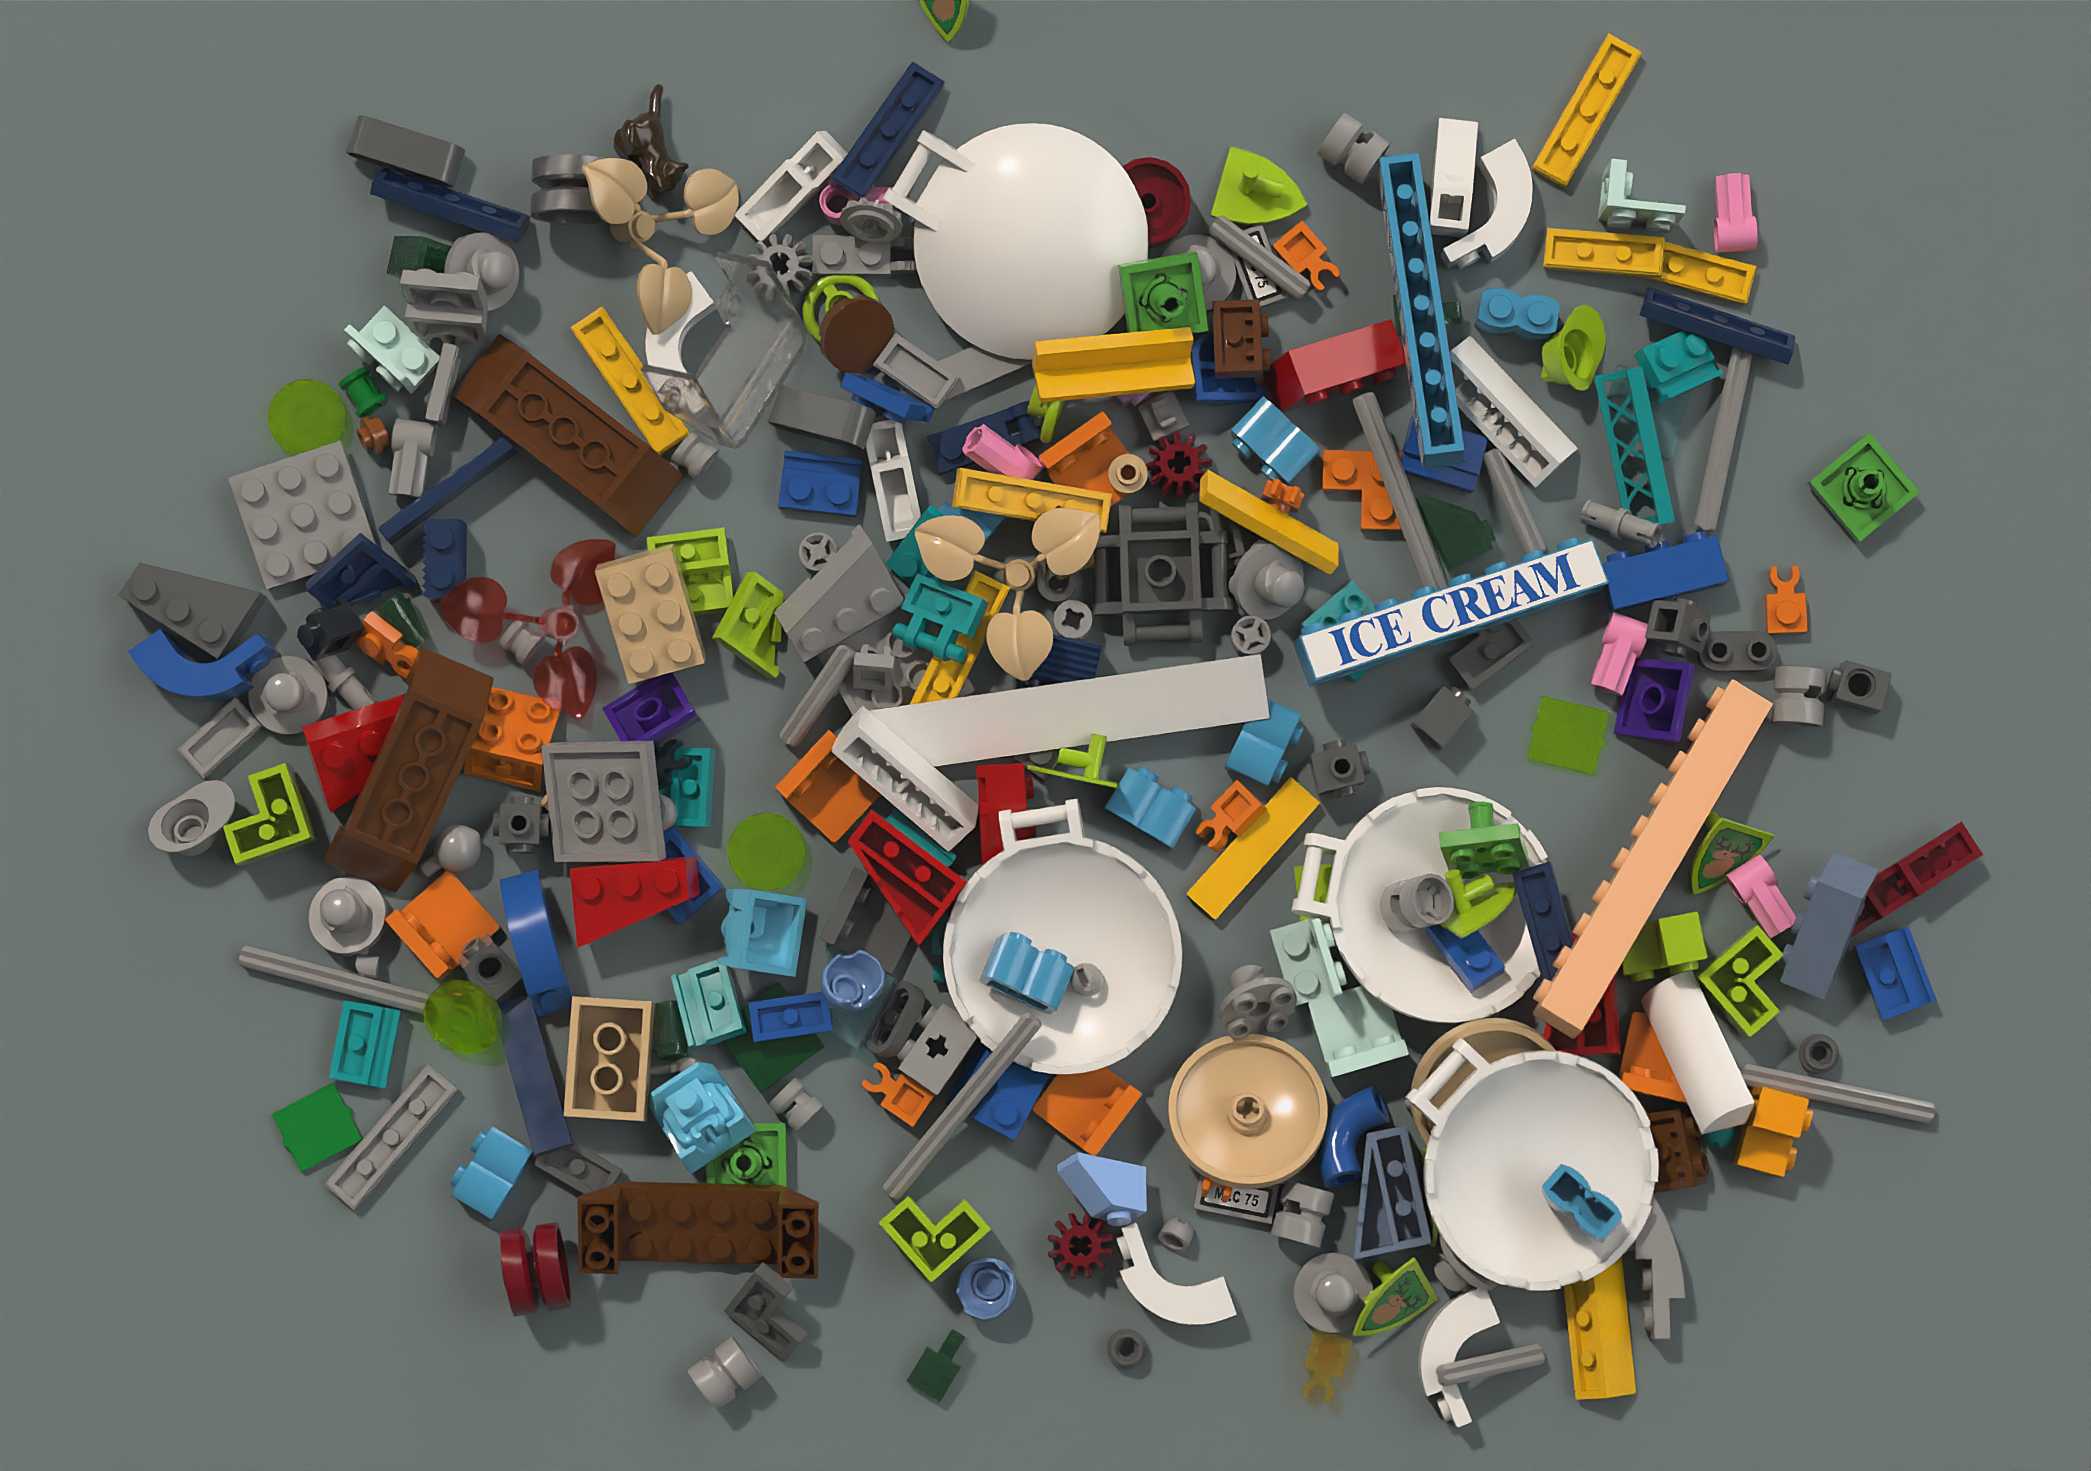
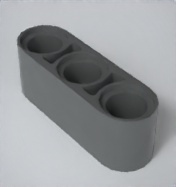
(405, 151)
(822, 417)

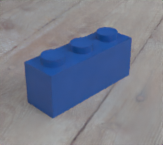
(1664, 572)

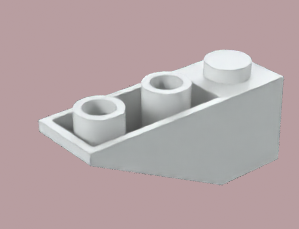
(1452, 178)

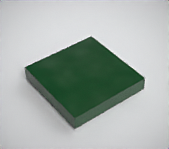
(772, 1059)

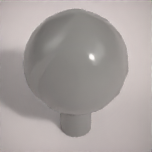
(454, 849)

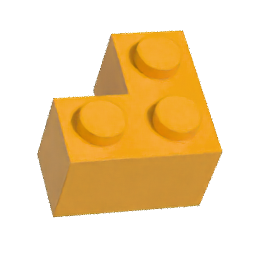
(1770, 1130)

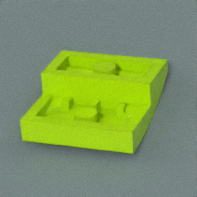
(704, 567)

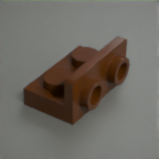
(1238, 340)
(1679, 1150)

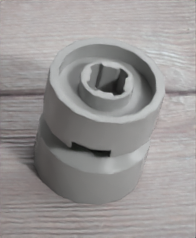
(1353, 148)
(1798, 696)
(1416, 903)
(1302, 1213)
(723, 1374)

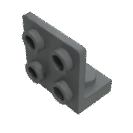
(866, 922)

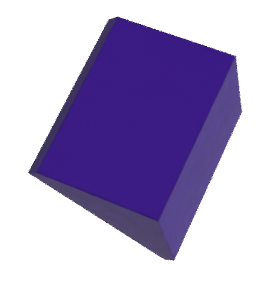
(1655, 701)
(652, 711)

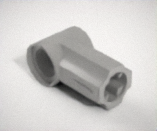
(412, 447)

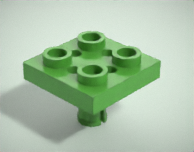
(1182, 311)
(1874, 478)
(1484, 846)
(746, 1162)

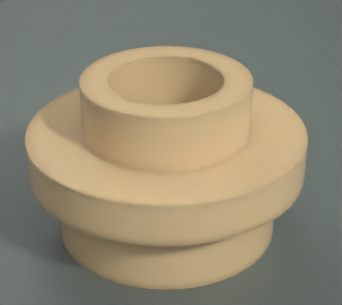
(1121, 484)

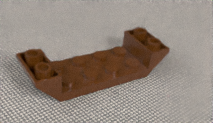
(568, 434)
(413, 771)
(698, 1226)

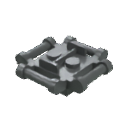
(1161, 573)

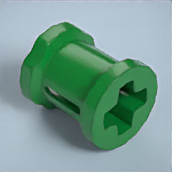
(363, 392)

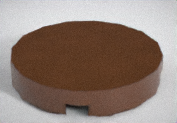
(855, 333)

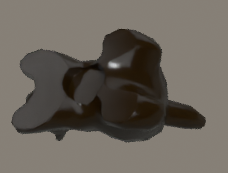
(644, 143)

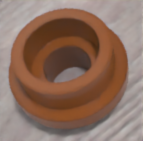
(373, 435)

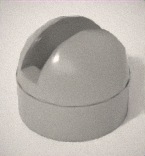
(1094, 978)
(1176, 1235)

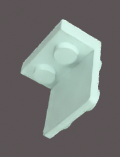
(1622, 212)
(401, 355)
(1306, 959)
(1355, 1031)

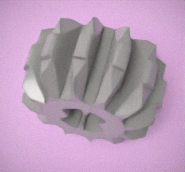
(795, 262)

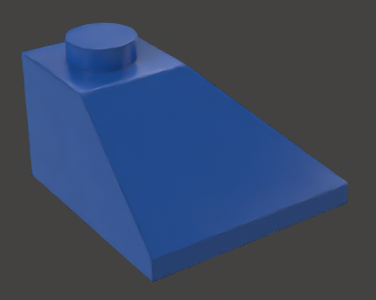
(1008, 1100)

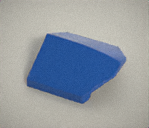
(1218, 391)

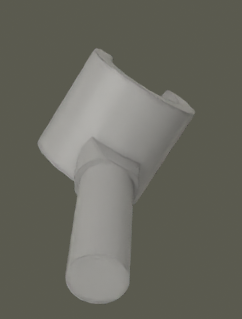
(367, 964)
(673, 1067)

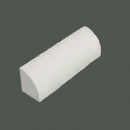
(1507, 414)
(906, 779)
(1698, 1053)

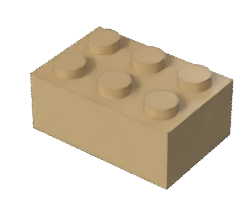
(650, 613)
(609, 1059)

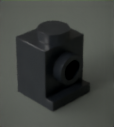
(330, 630)

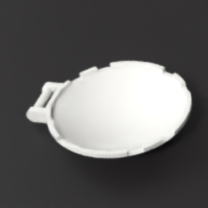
(1023, 235)
(1093, 910)
(1407, 968)
(1507, 1137)

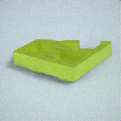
(750, 625)

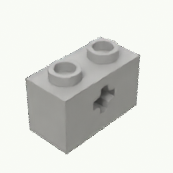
(937, 1071)

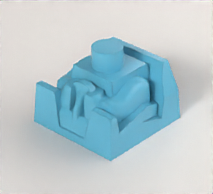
(763, 931)
(700, 1115)

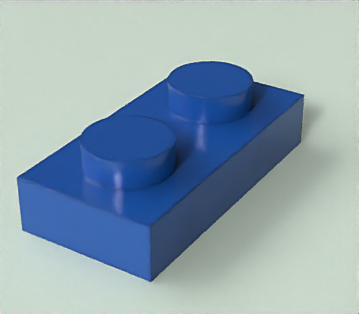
(1468, 956)
(790, 1017)

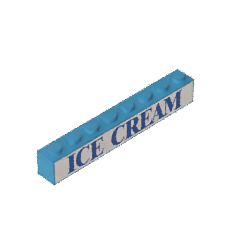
(1420, 311)
(1450, 612)

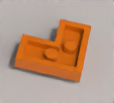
(1359, 473)

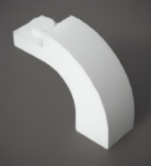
(1512, 191)
(665, 348)
(1180, 1304)
(1441, 1341)

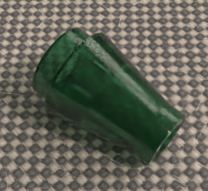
(402, 615)
(669, 1033)

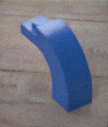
(217, 681)
(535, 943)

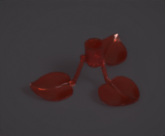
(563, 680)

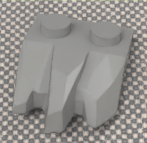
(445, 306)

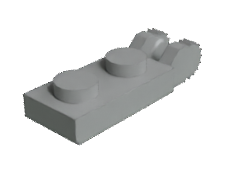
(858, 257)

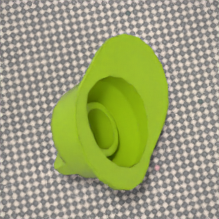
(1576, 350)

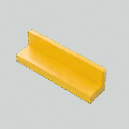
(1113, 364)
(1600, 1335)

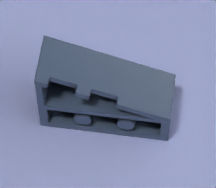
(1826, 925)
(1390, 1197)

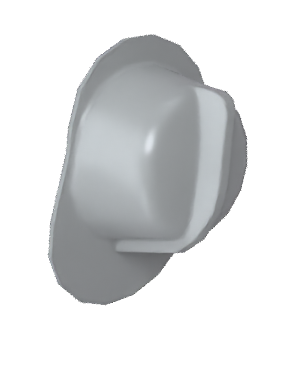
(193, 819)

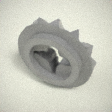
(880, 224)

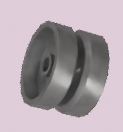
(564, 191)

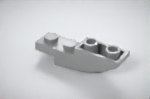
(1663, 1272)

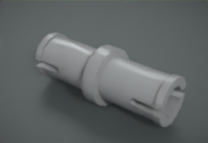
(1621, 523)
(343, 681)

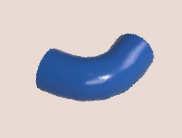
(1343, 1129)

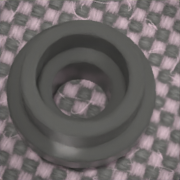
(1831, 1053)
(1133, 1360)

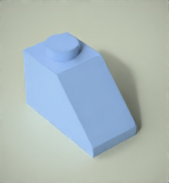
(1106, 1187)

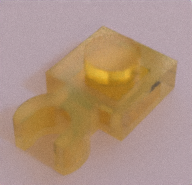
(1327, 1358)

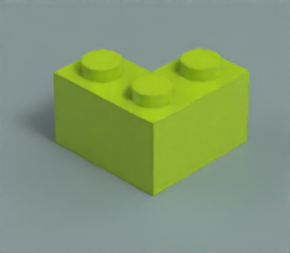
(281, 821)
(1665, 943)
(1731, 984)
(931, 1245)

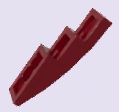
(1917, 874)

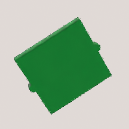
(317, 1127)

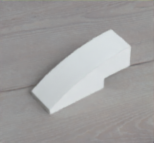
(792, 186)
(892, 478)

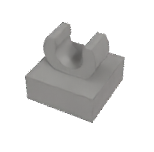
(1163, 416)
(873, 670)

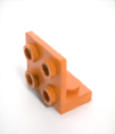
(1085, 458)
(512, 740)
(827, 790)
(442, 923)
(1645, 1065)
(1087, 1106)

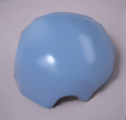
(852, 981)
(986, 1288)

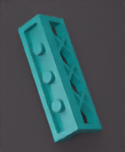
(1648, 441)

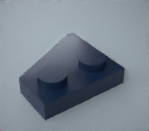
(358, 574)

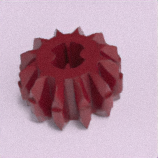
(1166, 458)
(1080, 1259)

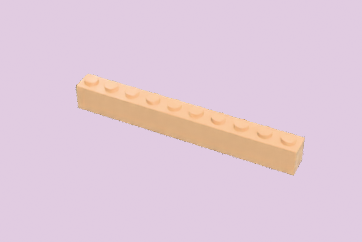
(1651, 859)

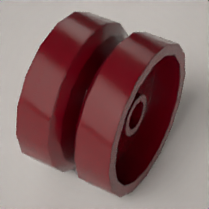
(1170, 193)
(528, 1270)

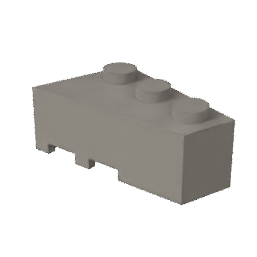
(840, 598)

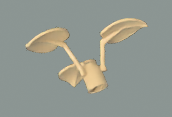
(615, 193)
(1064, 539)

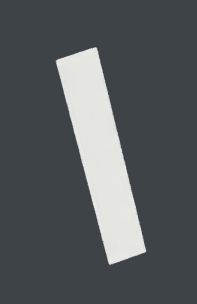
(1071, 711)

